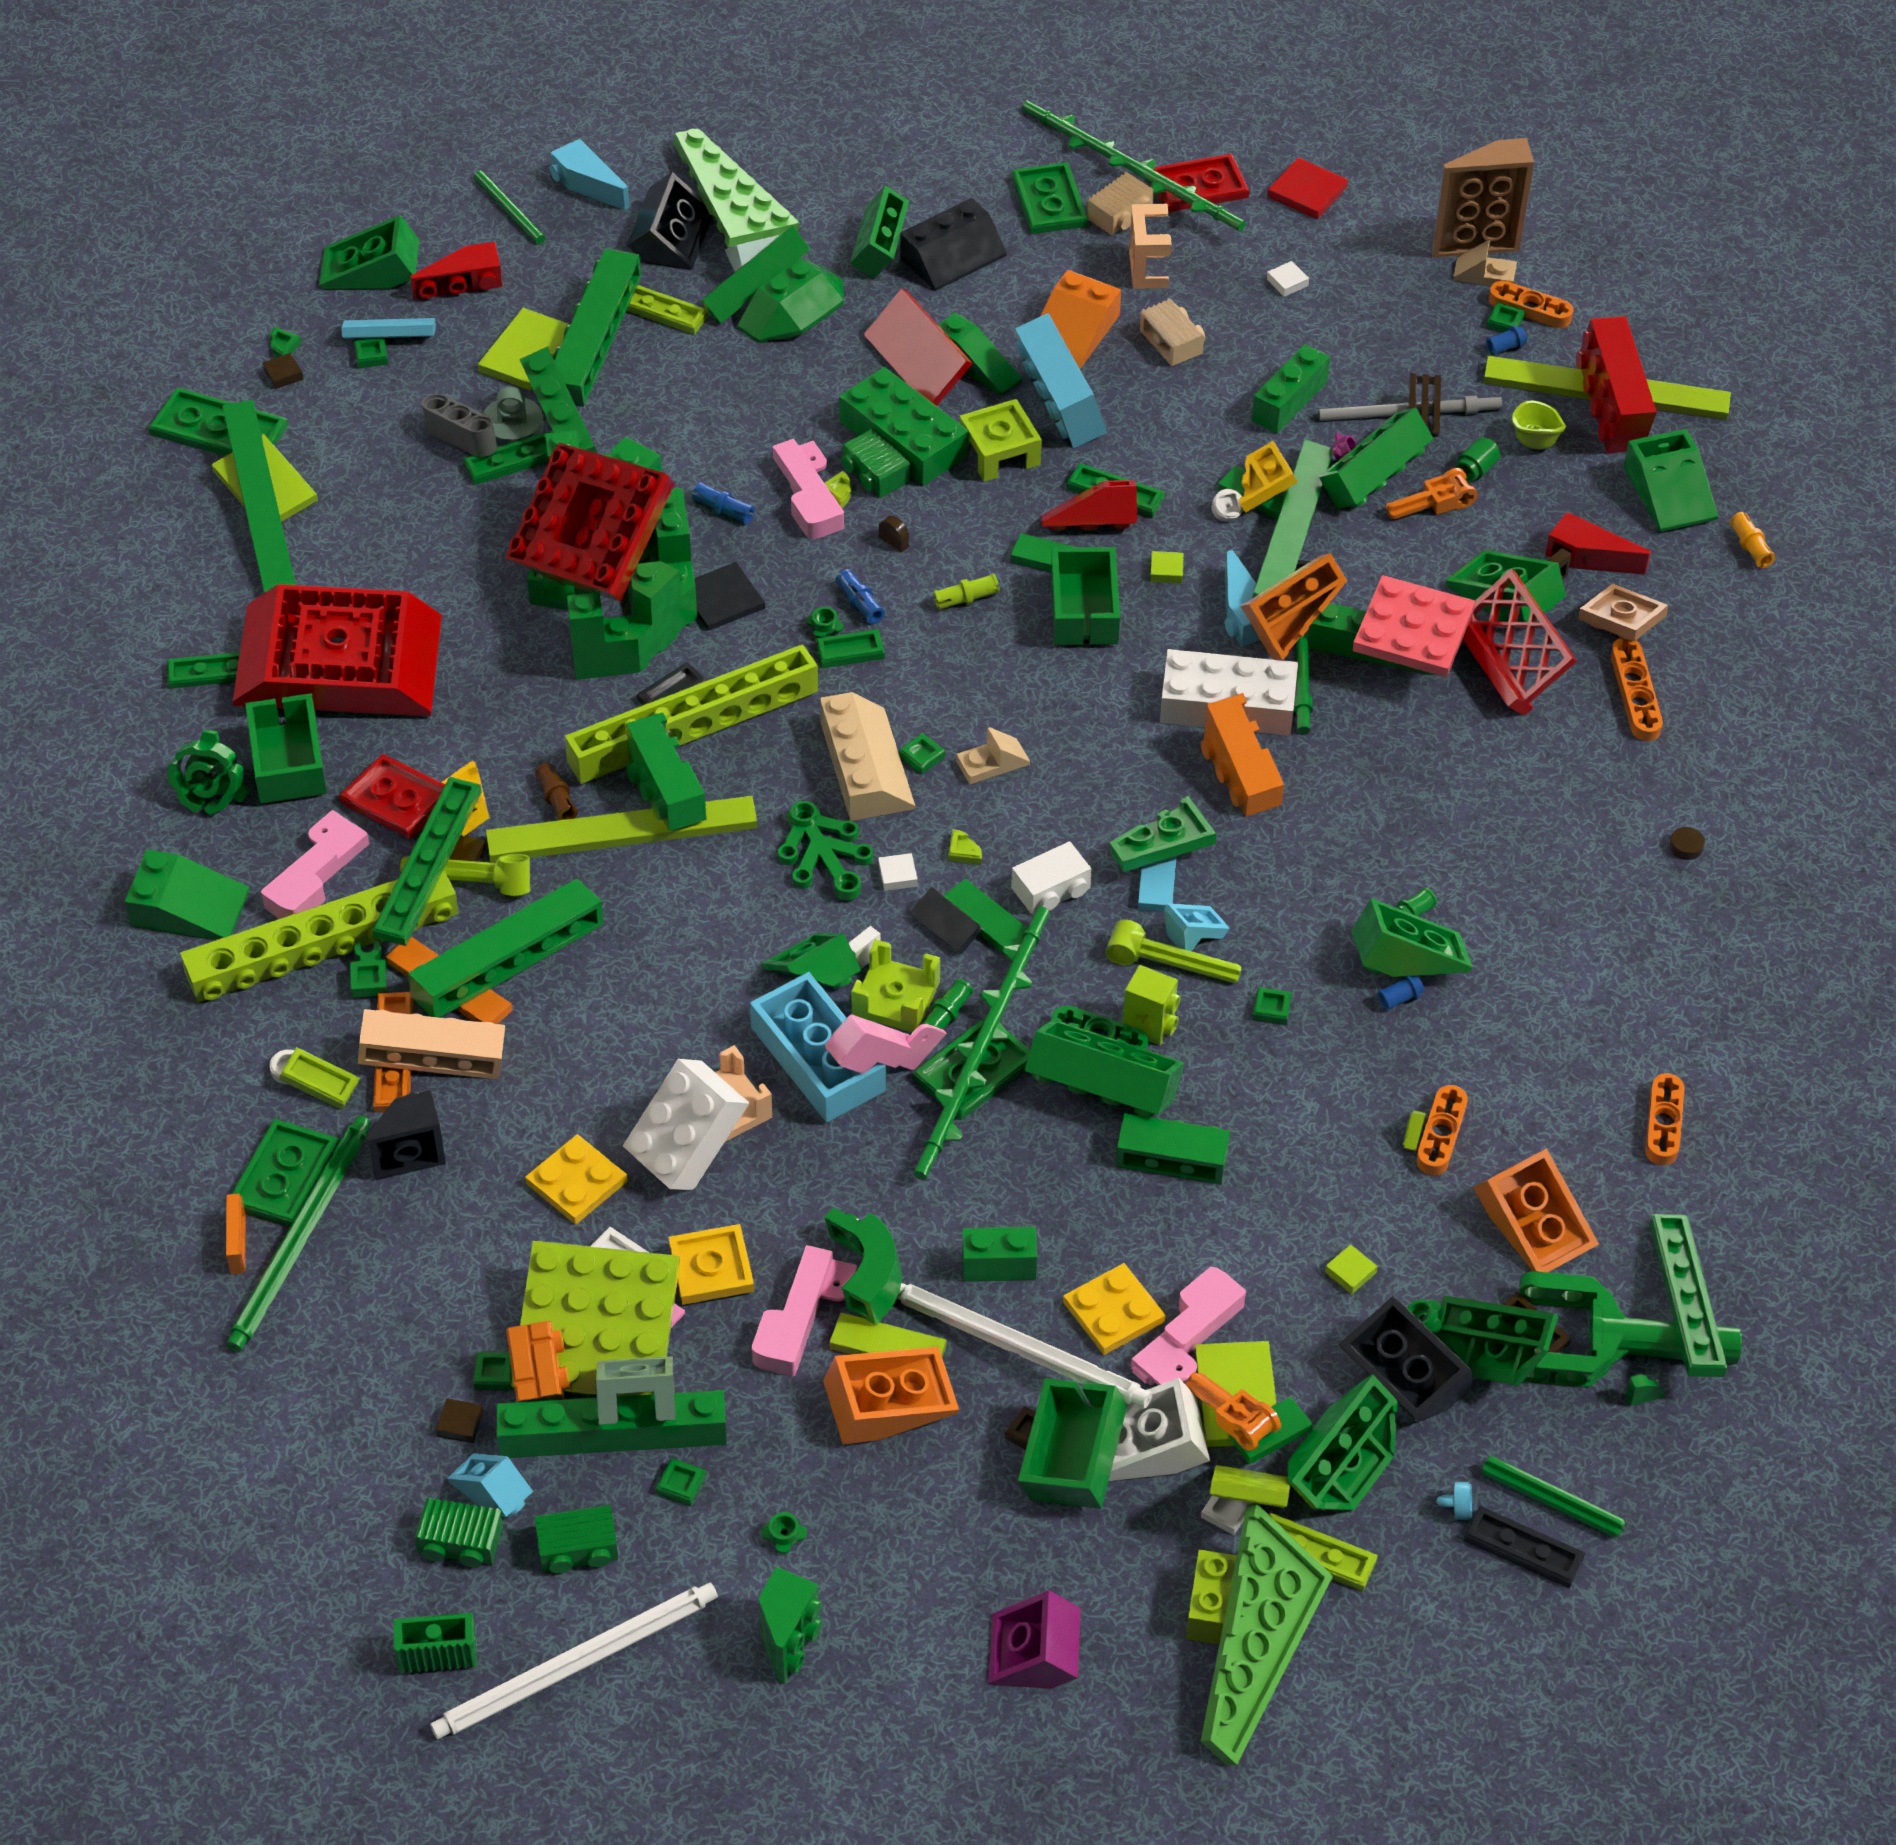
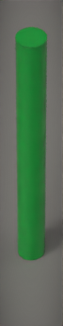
(509, 207)

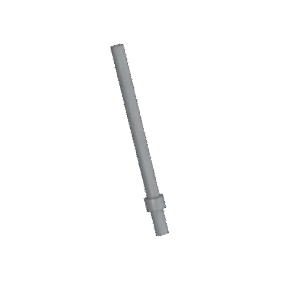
(1468, 405)

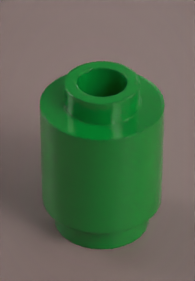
(1478, 458)

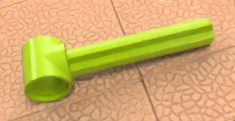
(508, 874)
(1129, 943)

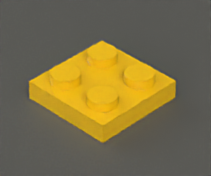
(576, 1179)
(712, 1264)
(1114, 1308)

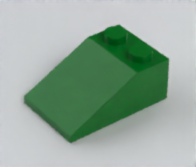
(372, 258)
(1539, 576)
(184, 897)
(1407, 944)

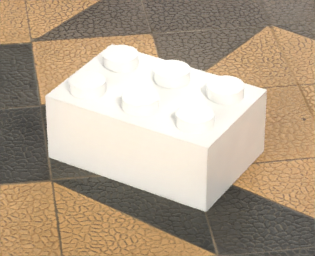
(685, 1124)

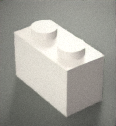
(1051, 878)

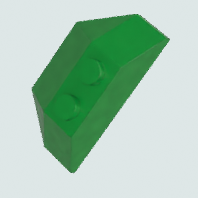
(792, 302)
(1495, 1339)
(1346, 1448)

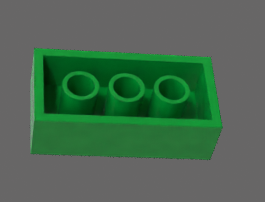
(906, 421)
(1104, 1068)

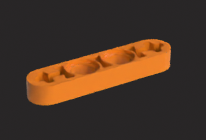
(1634, 689)

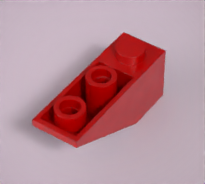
(462, 271)
(1100, 505)
(1596, 548)

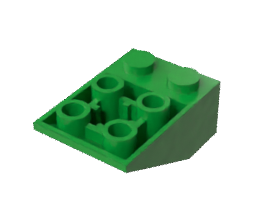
(1670, 479)

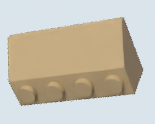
(864, 756)

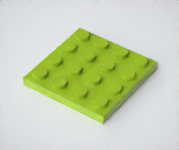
(603, 1303)

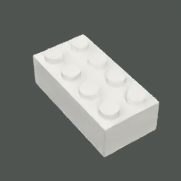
(1204, 678)

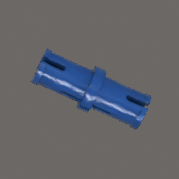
(723, 503)
(850, 585)

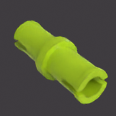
(966, 591)

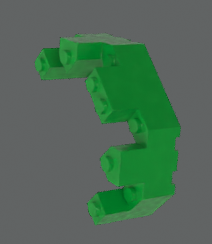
(659, 591)

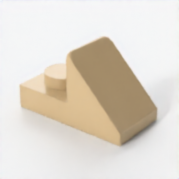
(1479, 269)
(996, 757)

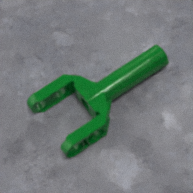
(1609, 1334)

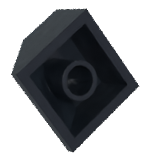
(406, 1137)

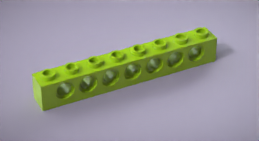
(698, 710)
(300, 940)

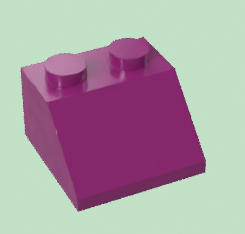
(1035, 1643)

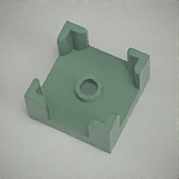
(635, 1377)

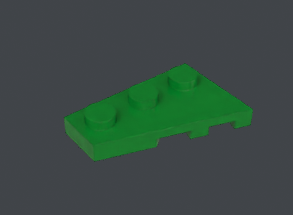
(1166, 837)

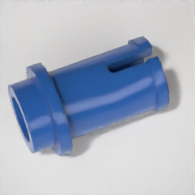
(1507, 340)
(1400, 992)

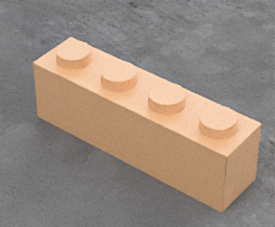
(431, 1044)

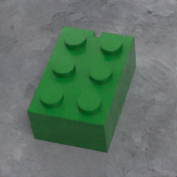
(1085, 595)
(287, 755)
(1072, 1443)

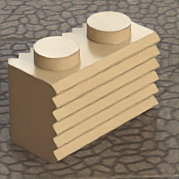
(1112, 205)
(1172, 332)

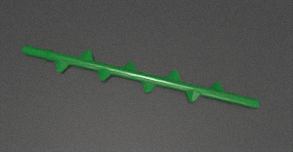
(1144, 169)
(974, 1051)

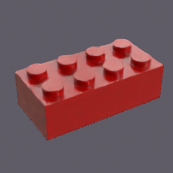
(1615, 383)

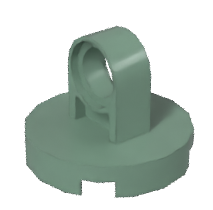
(514, 416)

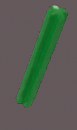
(1553, 1497)

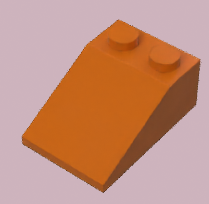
(1082, 312)
(1537, 1212)
(888, 1392)

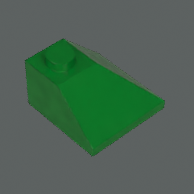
(822, 954)

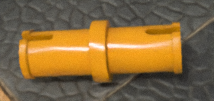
(1752, 540)

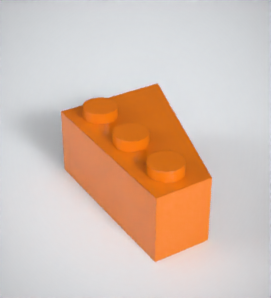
(1291, 605)
(1239, 758)

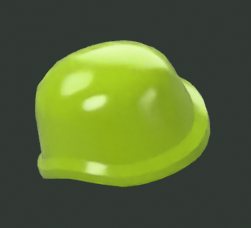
(1537, 424)

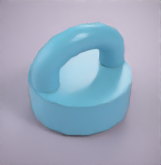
(1460, 1501)

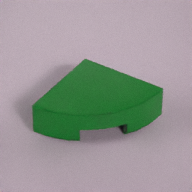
(283, 342)
(1643, 1390)

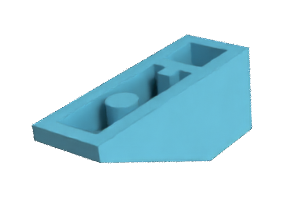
(587, 174)
(1238, 590)

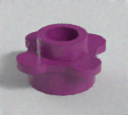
(1342, 445)

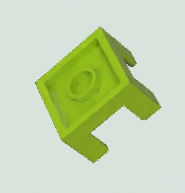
(1001, 434)
(895, 991)

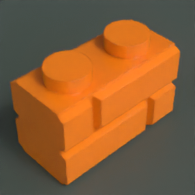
(536, 1362)

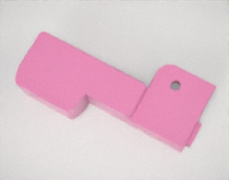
(812, 503)
(302, 882)
(863, 1043)
(1203, 1308)
(785, 1333)

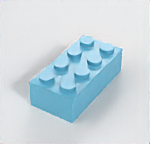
(1059, 381)
(795, 1028)

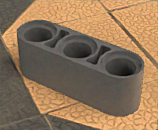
(459, 425)

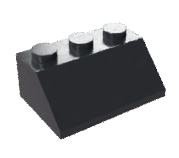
(670, 225)
(951, 244)
(1408, 1360)

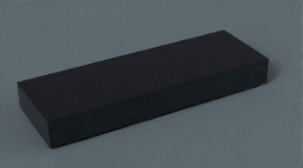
(1524, 1546)

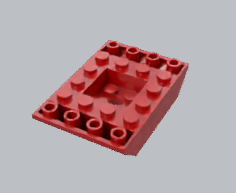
(590, 520)
(378, 668)

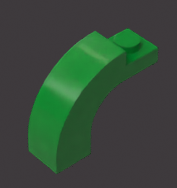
(879, 1278)

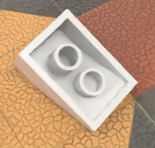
(1162, 1436)

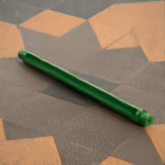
(297, 1234)

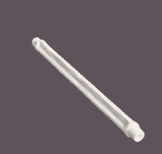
(1019, 1343)
(573, 1661)

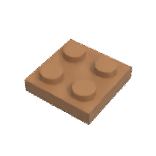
(1623, 612)

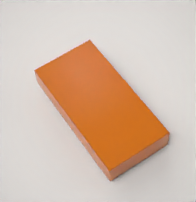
(235, 1234)

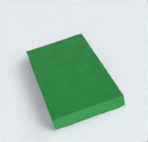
(201, 422)

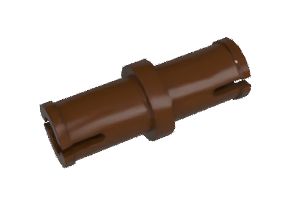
(556, 792)

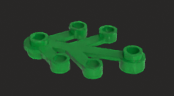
(823, 847)

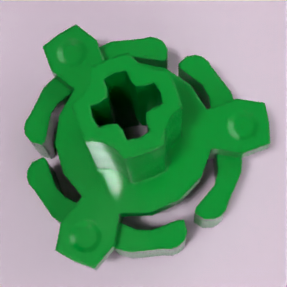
(209, 771)

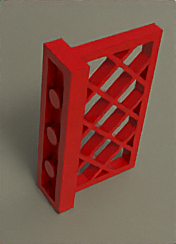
(1496, 663)

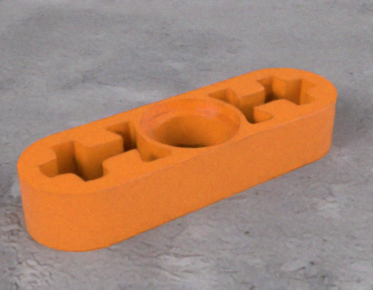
(1552, 304)
(1672, 1108)
(1439, 1117)

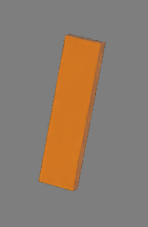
(483, 1008)
(392, 1082)

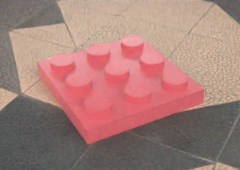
(1414, 626)

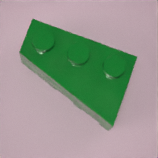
(661, 775)

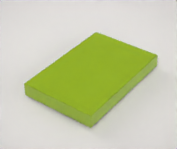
(523, 336)
(289, 487)
(1234, 1368)
(1250, 1486)

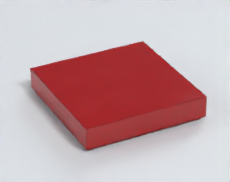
(1307, 188)

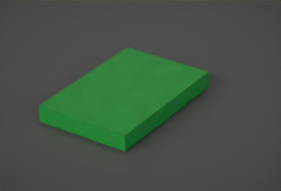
(1049, 198)
(999, 1066)
(284, 1171)

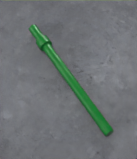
(1303, 701)

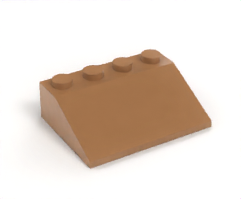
(1484, 199)

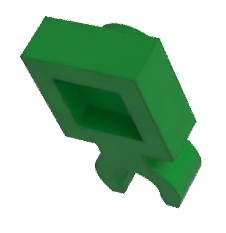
(368, 972)

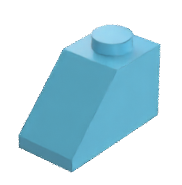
(492, 1483)

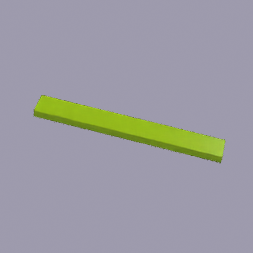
(1569, 383)
(615, 830)

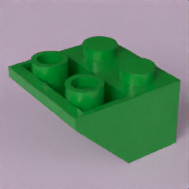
(788, 1620)

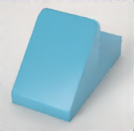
(1192, 922)

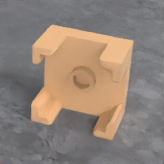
(1147, 246)
(760, 1102)

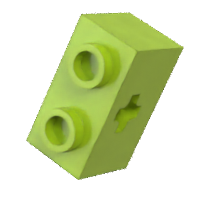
(1151, 1004)
(1210, 1596)

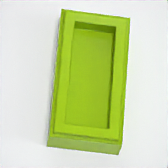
(319, 1078)

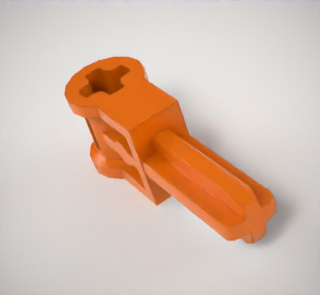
(1439, 493)
(1238, 1414)

